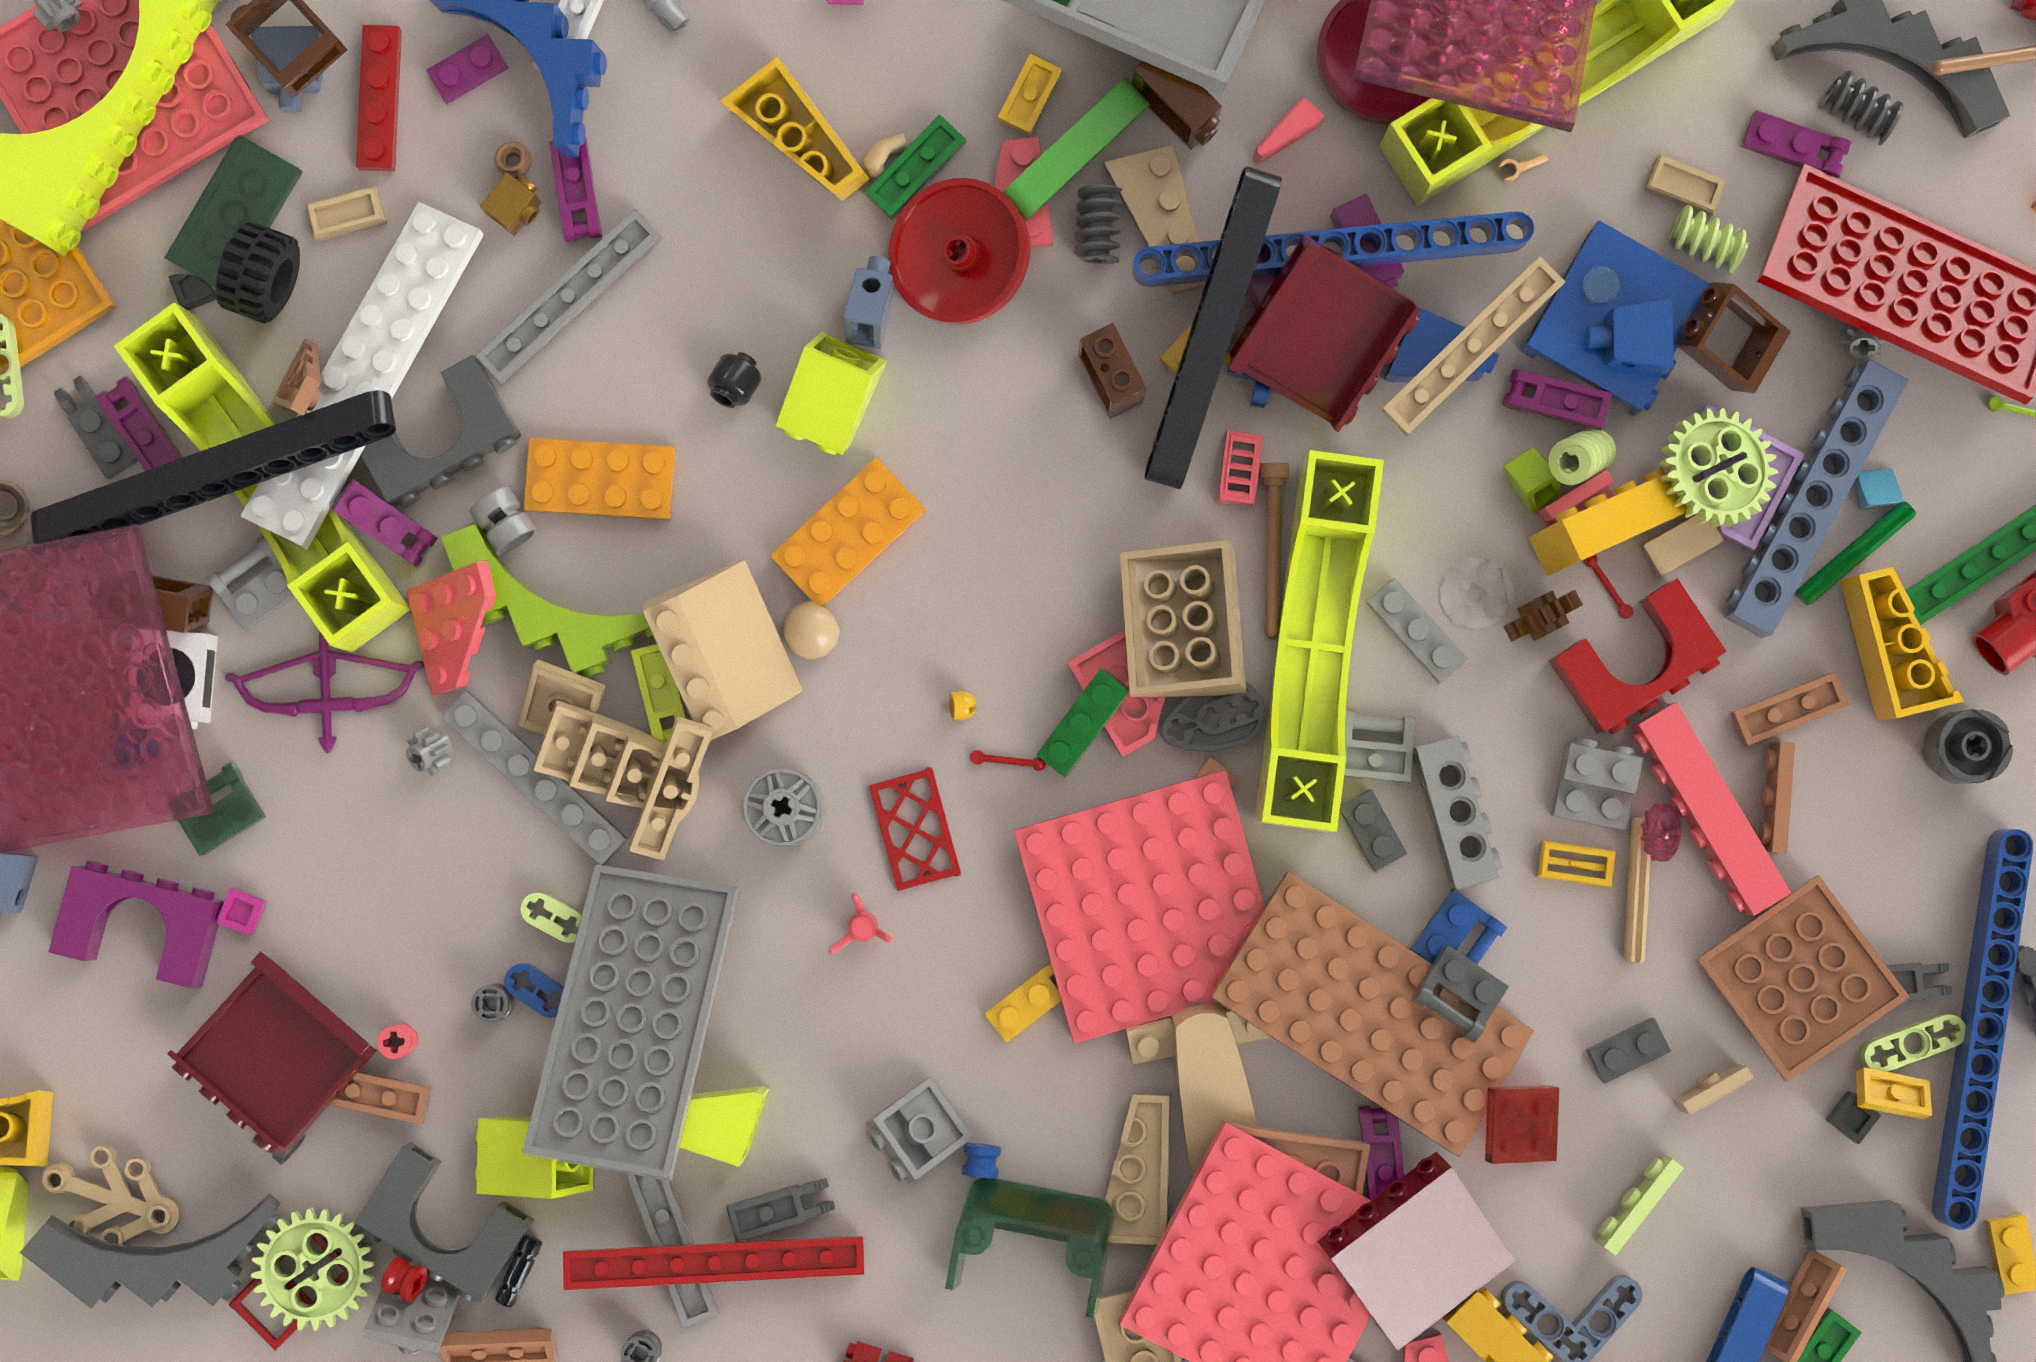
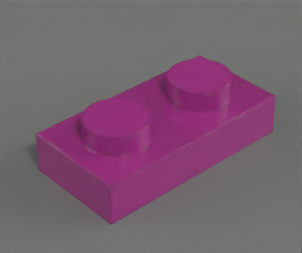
(467, 69)

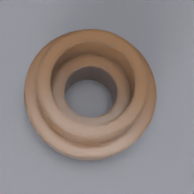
(507, 150)

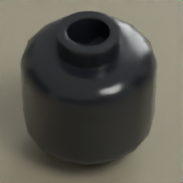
(734, 379)

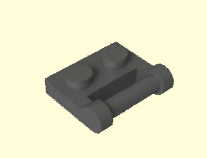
(1467, 983)

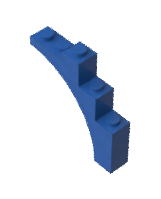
(564, 63)

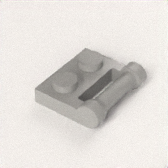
(260, 595)
(1379, 759)

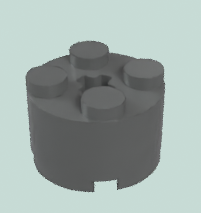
(1988, 744)

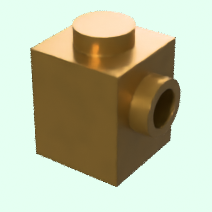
(512, 203)

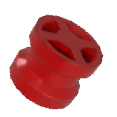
(404, 1279)

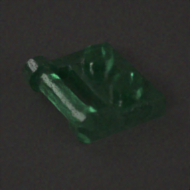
(230, 814)

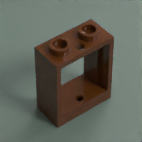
(308, 64)
(1179, 104)
(1765, 339)
(1108, 360)
(183, 603)

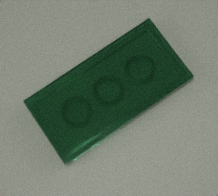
(243, 189)

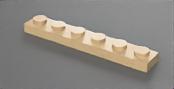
(1473, 346)

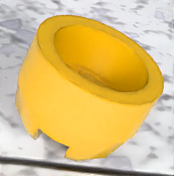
(961, 705)

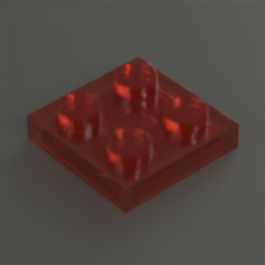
(1522, 1124)

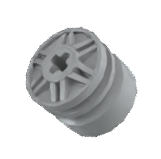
(804, 800)

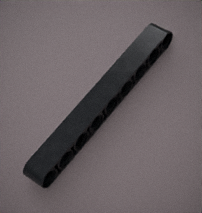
(1213, 326)

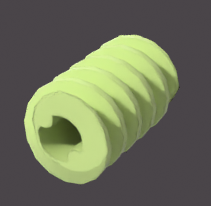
(1709, 238)
(1582, 456)

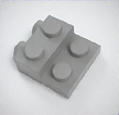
(1596, 784)
(917, 1131)

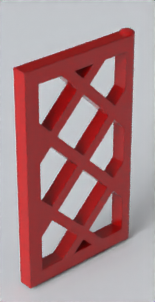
(886, 817)

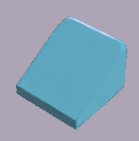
(1877, 489)

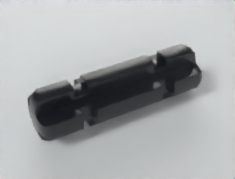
(518, 1271)

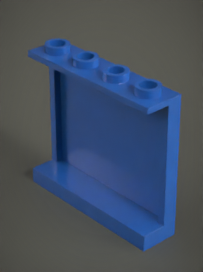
(1642, 278)

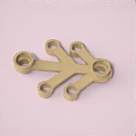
(117, 1197)

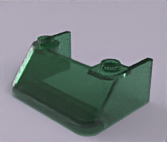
(1040, 1212)

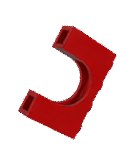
(1688, 648)

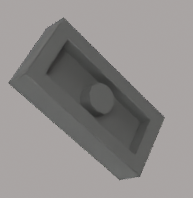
(1372, 830)
(1628, 1050)

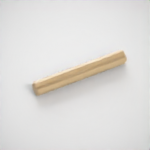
(1636, 896)

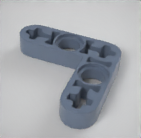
(1580, 1328)

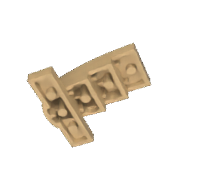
(628, 768)
(1206, 1068)

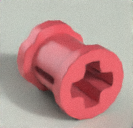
(394, 1051)

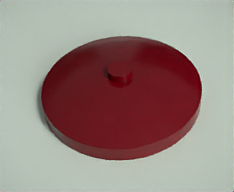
(1336, 64)

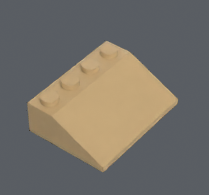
(1183, 621)
(722, 648)

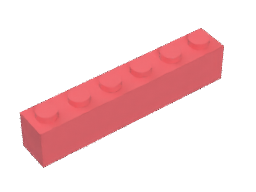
(1710, 810)

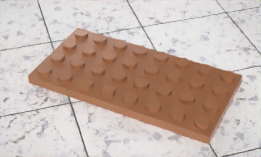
(1346, 1005)

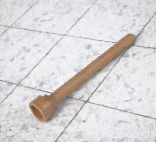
(1984, 60)
(1274, 478)

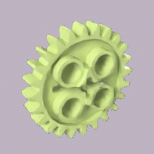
(1703, 436)
(295, 1242)

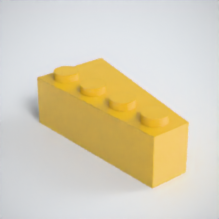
(790, 121)
(1605, 522)
(1894, 648)
(25, 1129)
(1490, 1333)

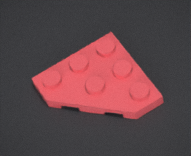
(449, 622)
(1137, 717)

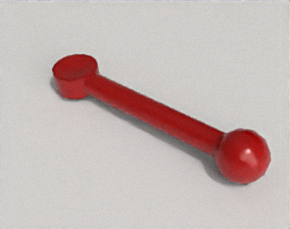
(1625, 610)
(979, 757)

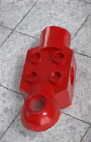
(2012, 634)

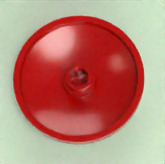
(959, 251)

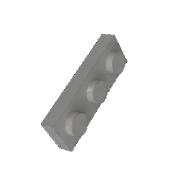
(1416, 630)

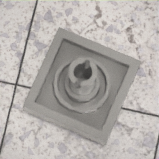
(413, 1324)

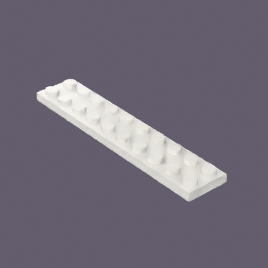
(370, 358)

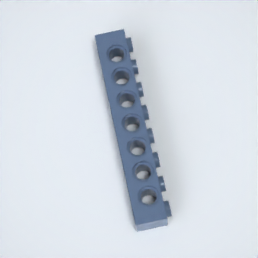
(1882, 390)

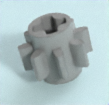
(57, 14)
(1860, 343)
(429, 751)

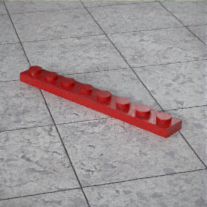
(712, 1262)

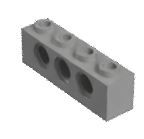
(1459, 869)

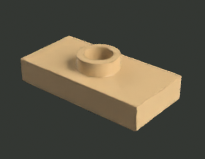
(1712, 1088)

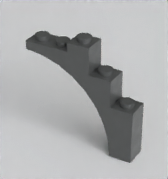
(1909, 45)
(1879, 1230)
(92, 1266)

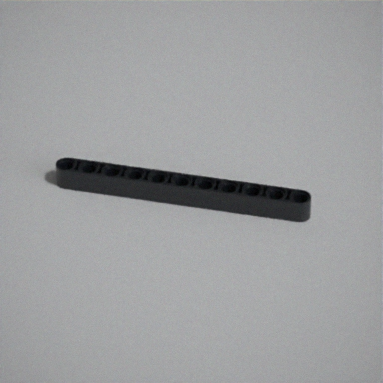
(221, 468)

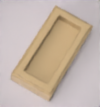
(1685, 184)
(346, 213)
(1680, 545)

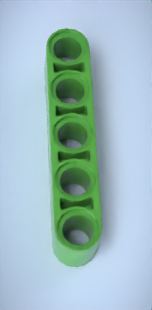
(1076, 148)

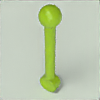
(1997, 403)

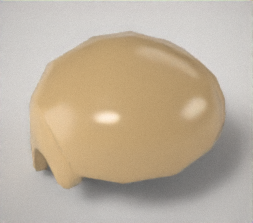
(811, 630)

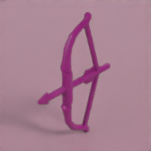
(324, 668)

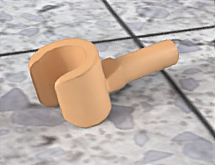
(1522, 166)

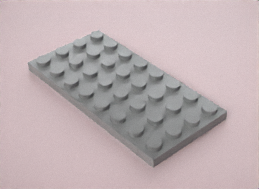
(631, 1022)

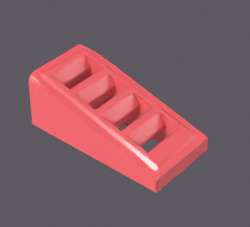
(1297, 123)
(1236, 497)

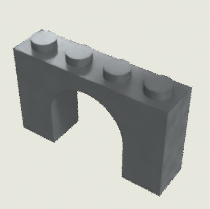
(484, 430)
(393, 1219)

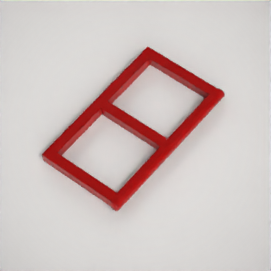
(256, 1324)

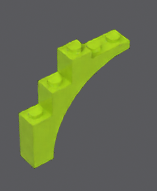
(539, 621)

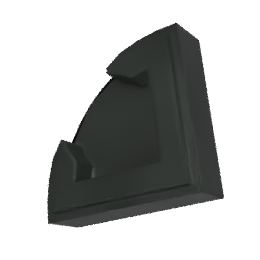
(191, 291)

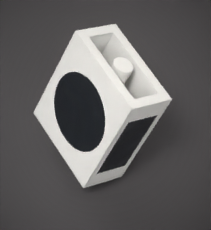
(195, 665)

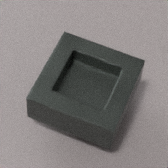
(1852, 1120)

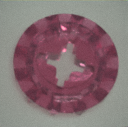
(1664, 843)

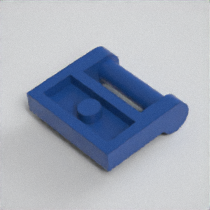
(1451, 926)

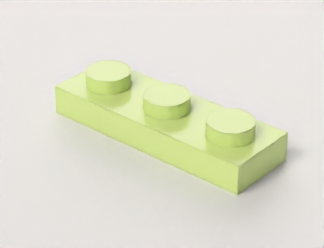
(1638, 1203)

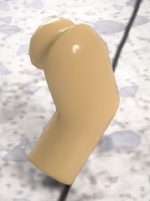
(879, 152)

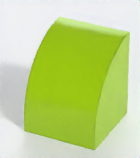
(1532, 480)

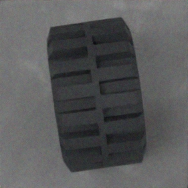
(257, 272)

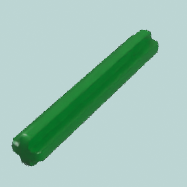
(1855, 553)

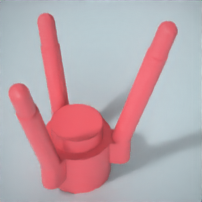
(861, 927)

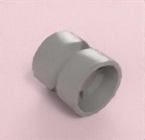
(511, 530)

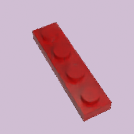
(378, 98)

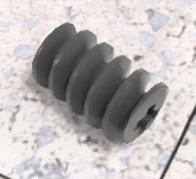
(1863, 106)
(1096, 223)

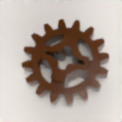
(1543, 615)

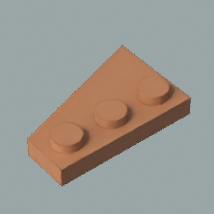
(300, 385)

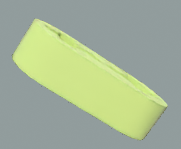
(548, 924)

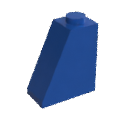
(1424, 344)

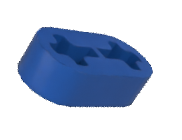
(532, 997)

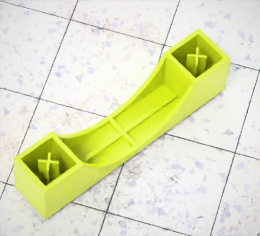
(1449, 141)
(59, 174)
(214, 404)
(1314, 644)

